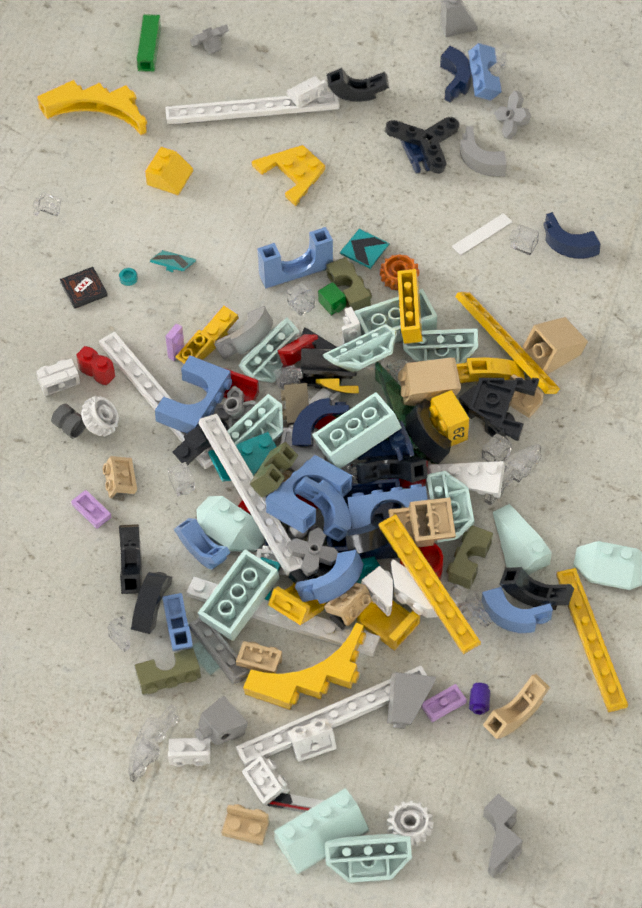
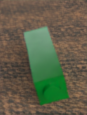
(148, 43)

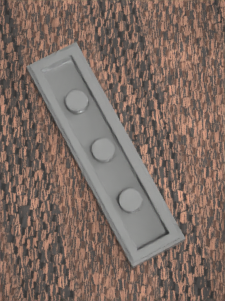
(219, 650)

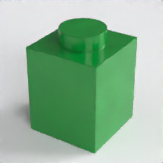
(332, 298)

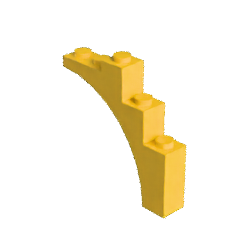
(96, 98)
(313, 681)

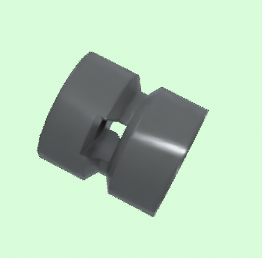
(67, 419)

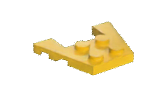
(298, 165)

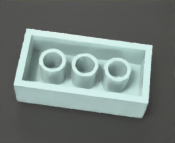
(389, 313)
(357, 431)
(238, 595)

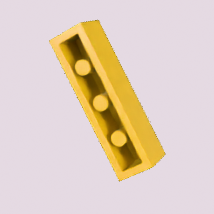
(409, 306)

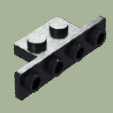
(314, 363)

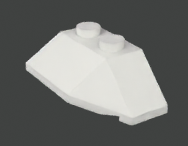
(409, 593)

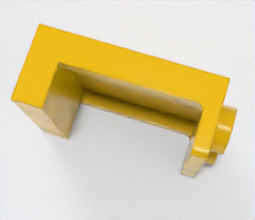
(290, 605)
(391, 628)

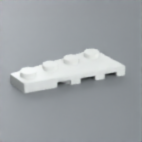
(477, 476)

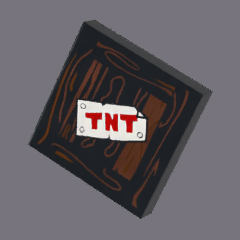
(83, 287)

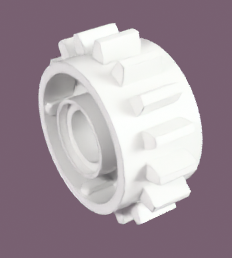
(99, 416)
(414, 813)

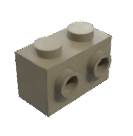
(296, 400)

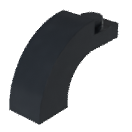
(194, 444)
(366, 537)

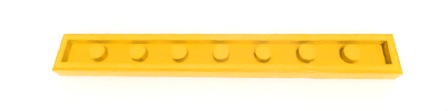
(505, 340)
(429, 584)
(593, 643)

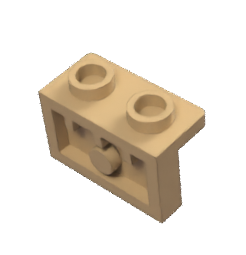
(526, 403)
(119, 476)
(350, 603)
(259, 657)
(246, 824)

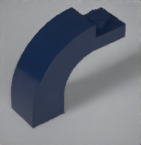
(459, 65)
(570, 245)
(310, 416)

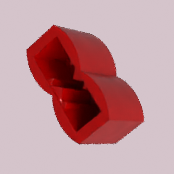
(95, 365)

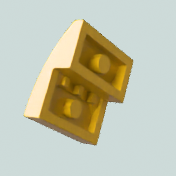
(333, 384)

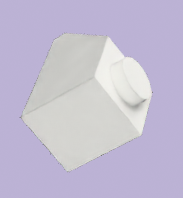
(380, 588)

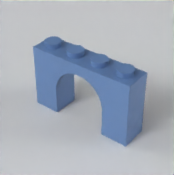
(275, 272)
(187, 416)
(364, 506)
(295, 512)

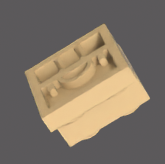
(427, 520)

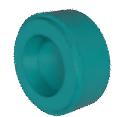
(128, 276)

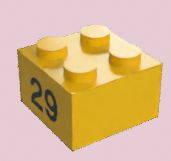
(449, 417)

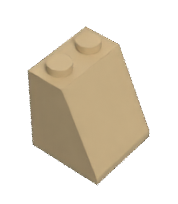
(554, 344)
(428, 379)

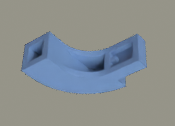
(331, 504)
(200, 545)
(335, 582)
(511, 617)
(177, 622)

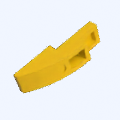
(204, 341)
(488, 368)

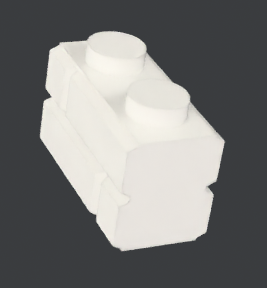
(58, 377)

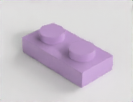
(174, 341)
(91, 509)
(443, 703)

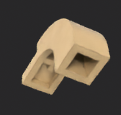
(519, 710)

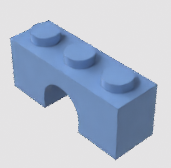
(484, 83)

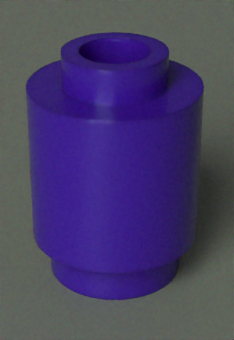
(479, 698)

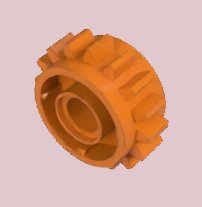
(393, 264)

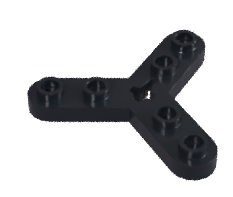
(435, 134)

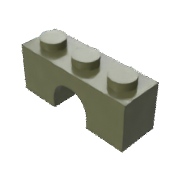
(344, 274)
(270, 472)
(475, 543)
(154, 679)

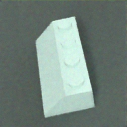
(305, 836)

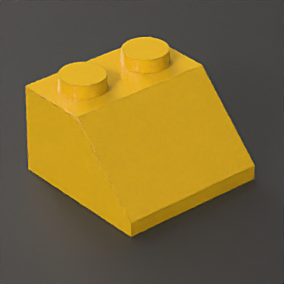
(168, 171)

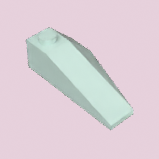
(520, 541)

